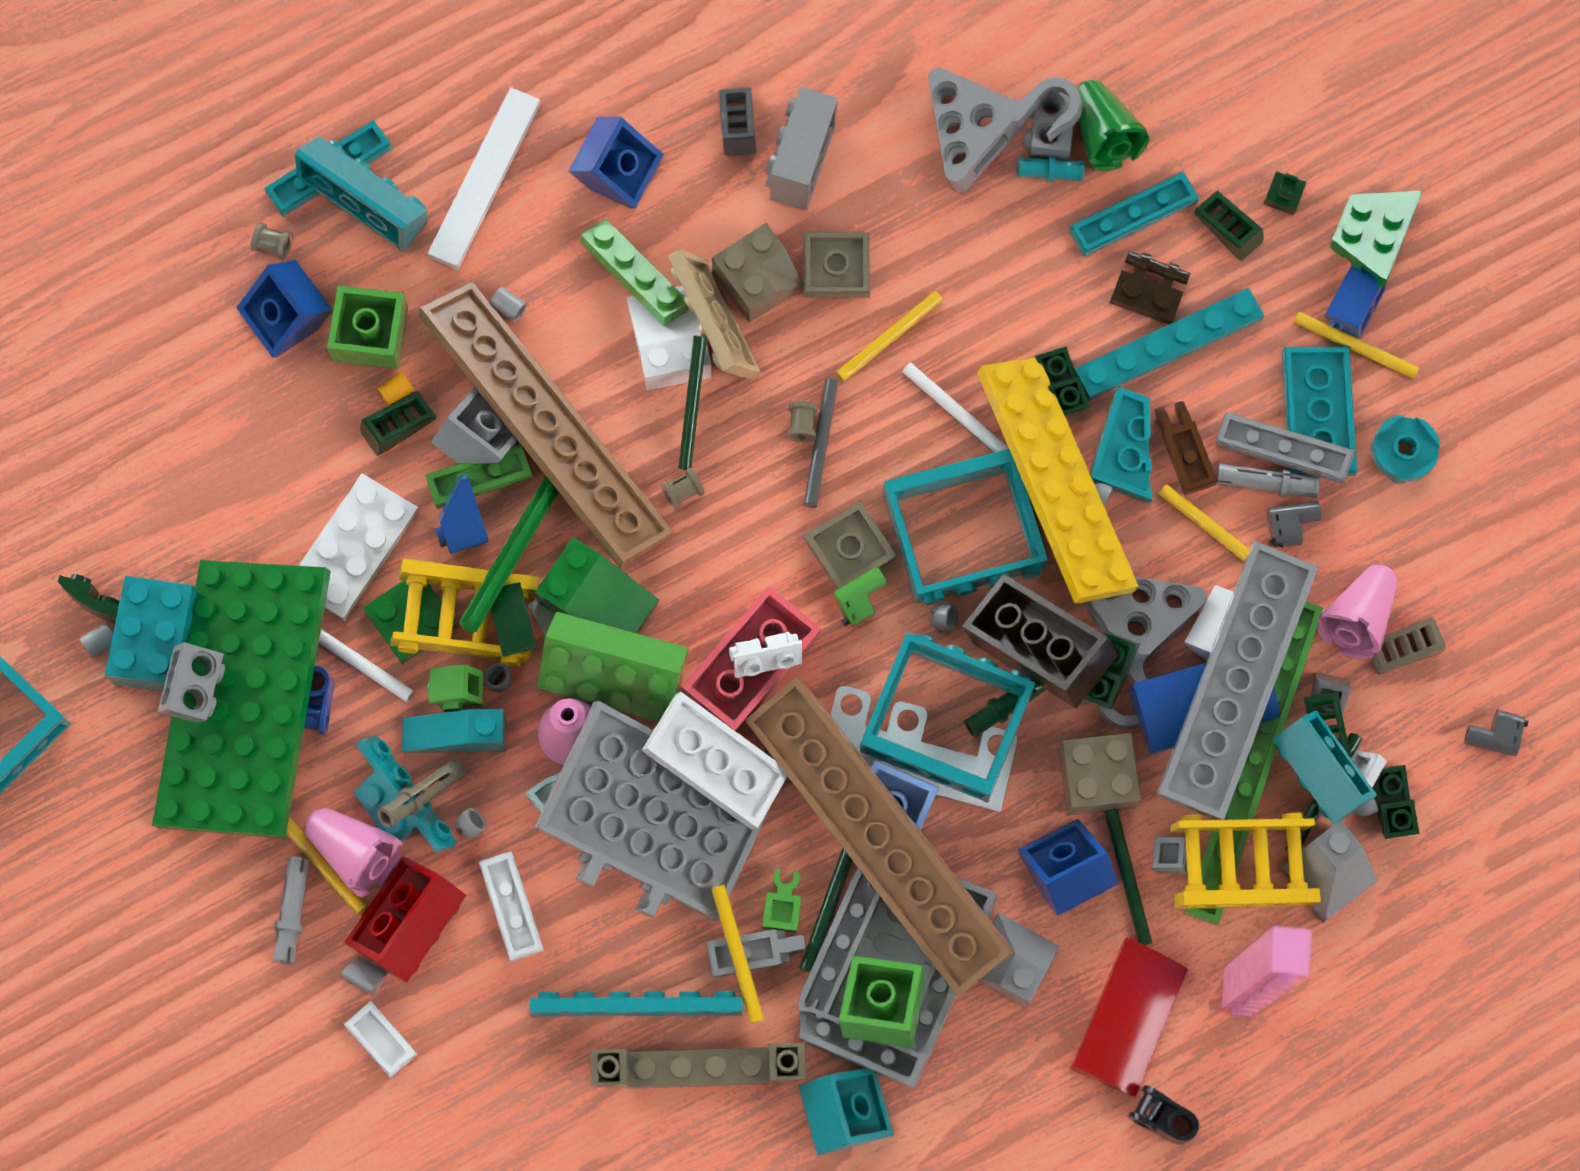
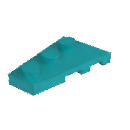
(1124, 446)

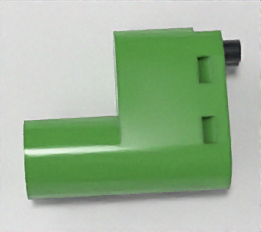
(853, 596)

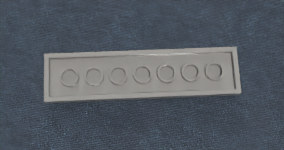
(1237, 681)

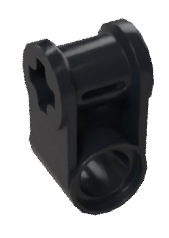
(1162, 1116)

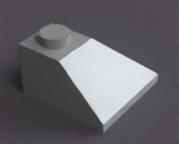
(474, 432)
(1337, 867)
(1024, 969)

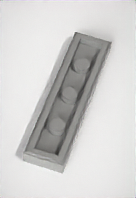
(1285, 448)

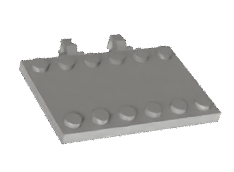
(642, 819)

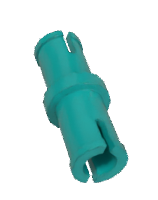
(1050, 169)

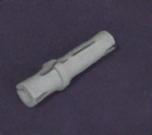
(1273, 481)
(291, 908)

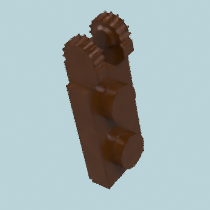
(1186, 450)

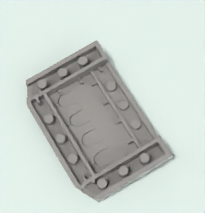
(871, 930)

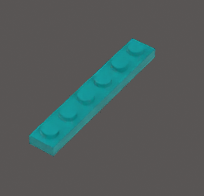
(1169, 343)
(652, 1004)

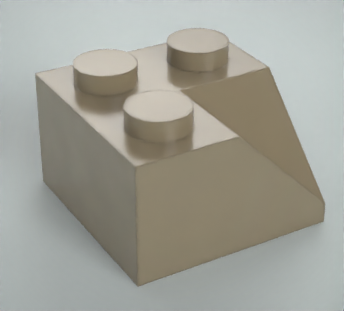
(756, 272)

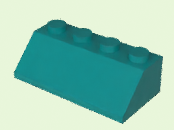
(360, 191)

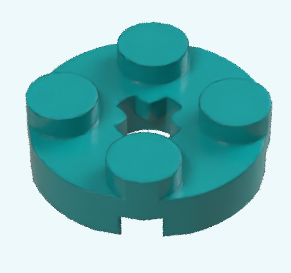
(1405, 430)

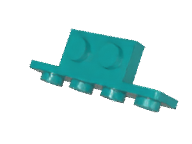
(384, 787)

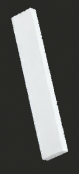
(484, 178)

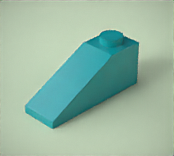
(455, 732)

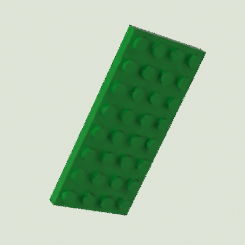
(243, 761)

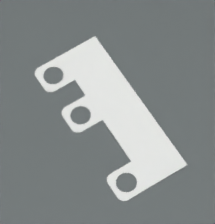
(855, 727)

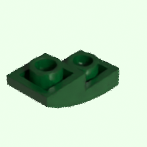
(1063, 380)
(86, 595)
(512, 621)
(1110, 684)
(1395, 808)

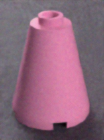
(1361, 613)
(561, 727)
(353, 849)

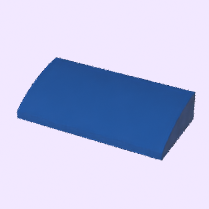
(1165, 701)

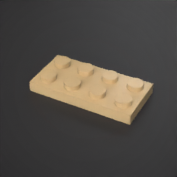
(714, 314)

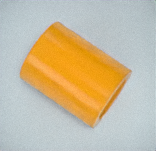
(395, 389)

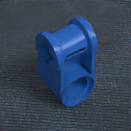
(320, 703)

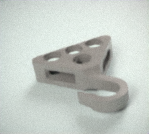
(1008, 117)
(1158, 622)

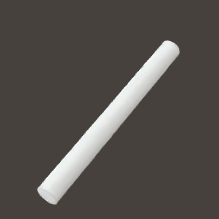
(954, 408)
(365, 666)

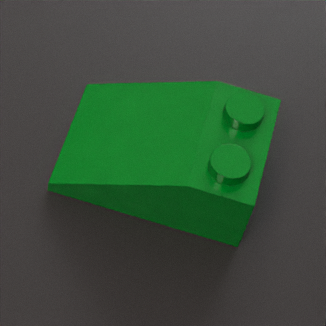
(594, 590)

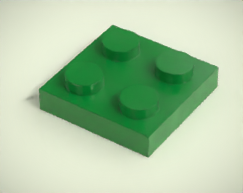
(389, 613)

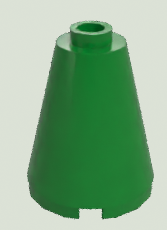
(1109, 128)

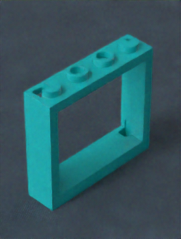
(953, 475)
(37, 739)
(925, 766)

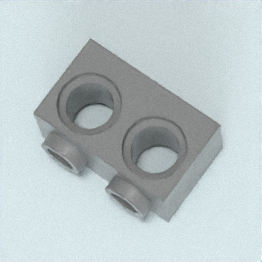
(1041, 125)
(183, 679)

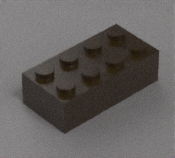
(1040, 640)

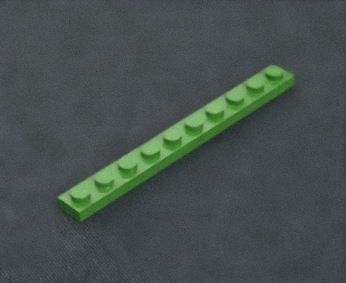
(1259, 760)

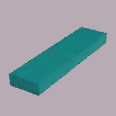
(365, 144)
(1133, 214)

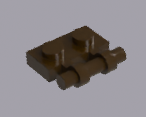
(1146, 296)

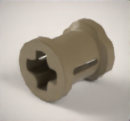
(271, 241)
(802, 421)
(682, 488)

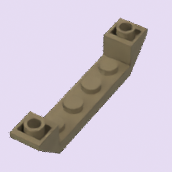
(698, 1067)

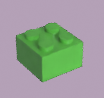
(367, 327)
(882, 1001)

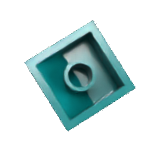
(845, 1110)

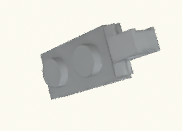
(761, 950)

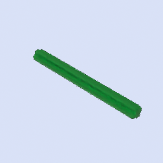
(508, 556)

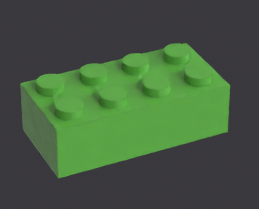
(611, 666)

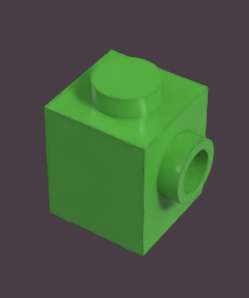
(455, 687)

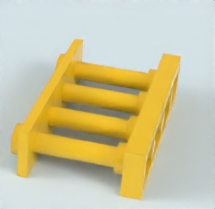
(451, 580)
(1229, 892)

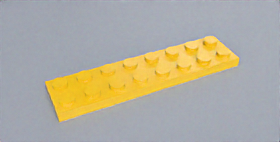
(1057, 480)

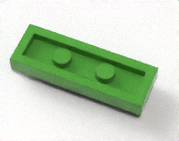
(482, 476)

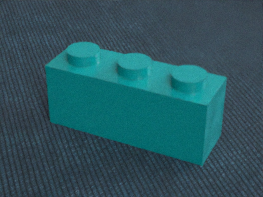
(1324, 767)

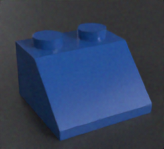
(616, 161)
(283, 307)
(1068, 866)

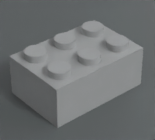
(801, 148)

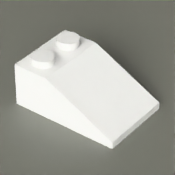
(667, 348)

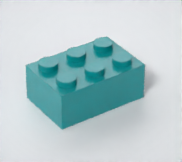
(147, 627)

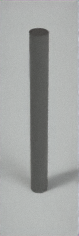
(820, 443)

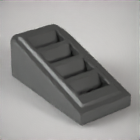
(737, 140)

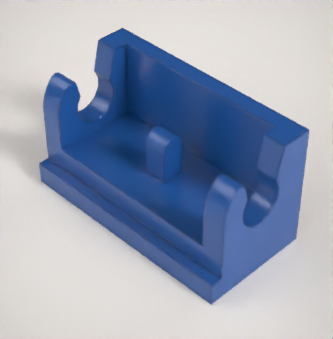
(1355, 302)

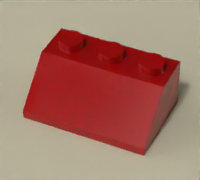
(405, 918)

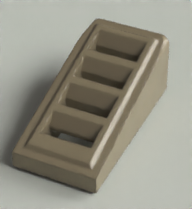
(1433, 637)

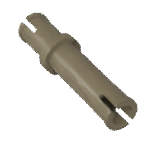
(395, 811)

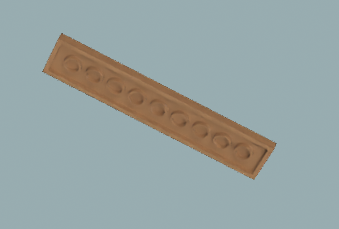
(546, 424)
(879, 836)

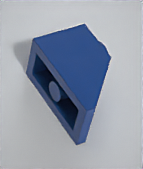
(461, 519)

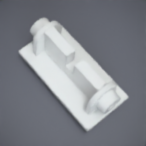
(781, 653)

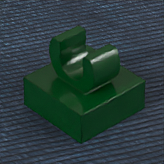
(1285, 192)

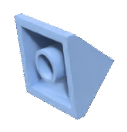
(909, 791)

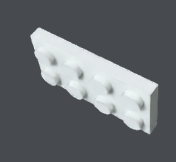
(359, 541)
(715, 760)

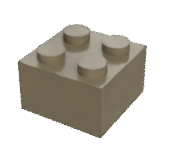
(1099, 774)

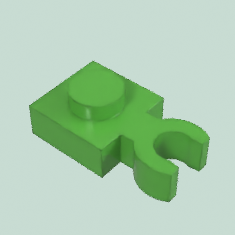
(782, 907)

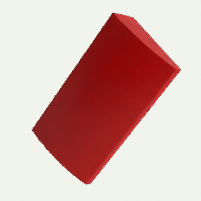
(1129, 1017)

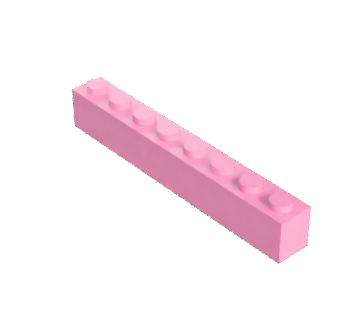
(1266, 970)

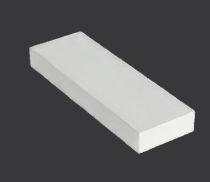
(511, 906)

